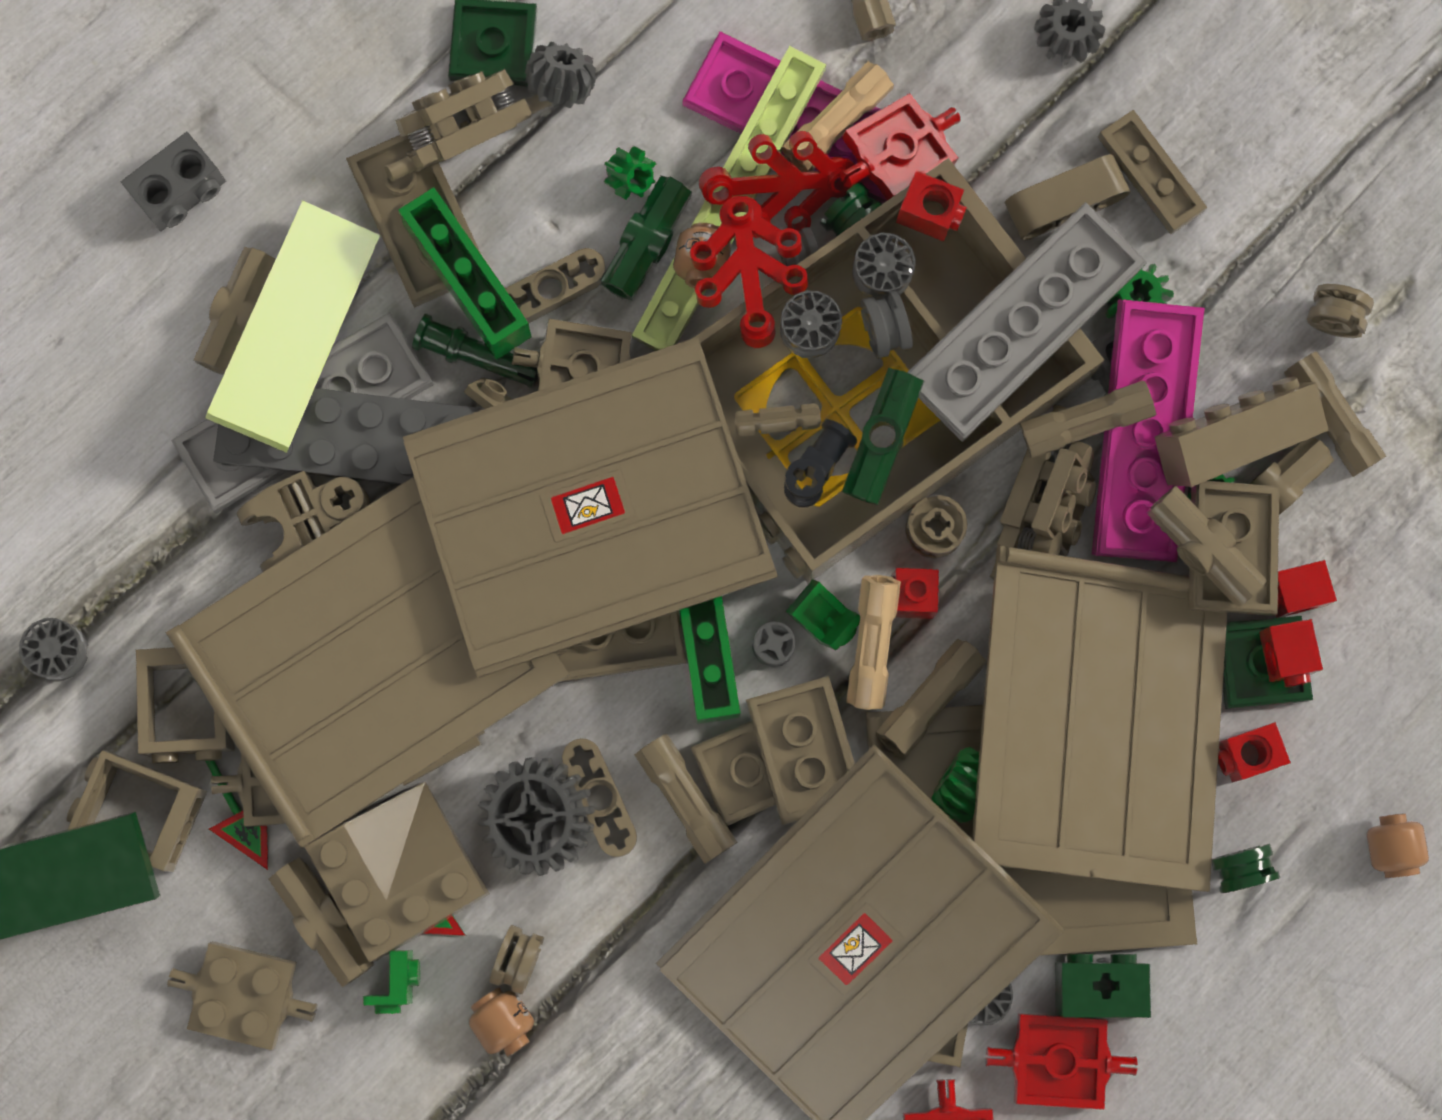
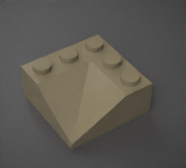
(397, 871)

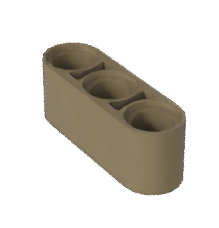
(1057, 198)

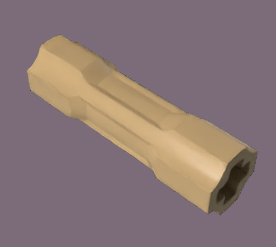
(859, 96)
(877, 610)

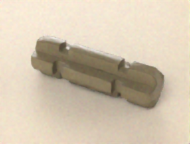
(777, 419)

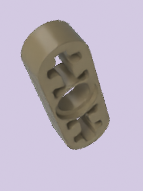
(582, 283)
(623, 822)

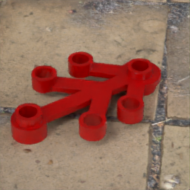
(786, 183)
(747, 261)

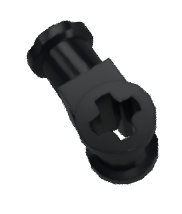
(817, 464)

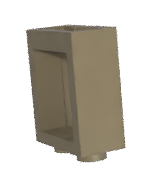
(168, 751)
(180, 818)

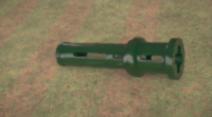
(457, 346)

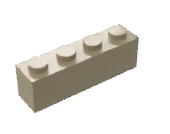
(1240, 432)

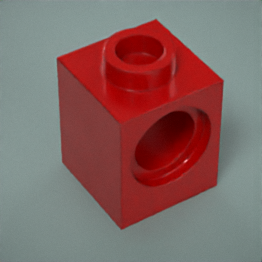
(925, 189)
(1304, 589)
(917, 592)
(1291, 652)
(1270, 750)

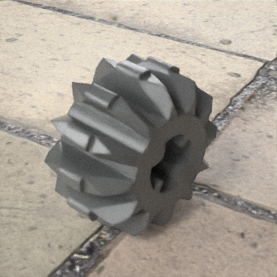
(1085, 30)
(560, 74)

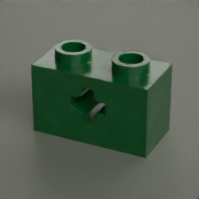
(1128, 993)

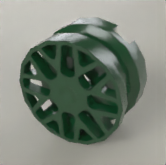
(849, 209)
(1245, 868)

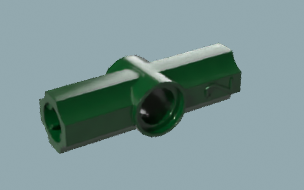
(646, 238)
(892, 409)

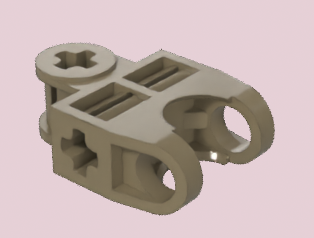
(320, 508)

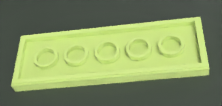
(293, 327)

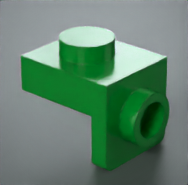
(824, 616)
(403, 976)

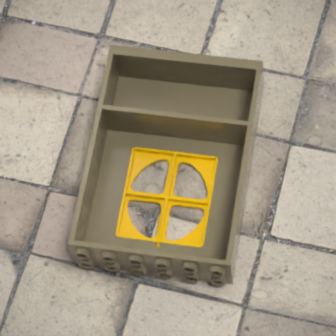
(944, 289)

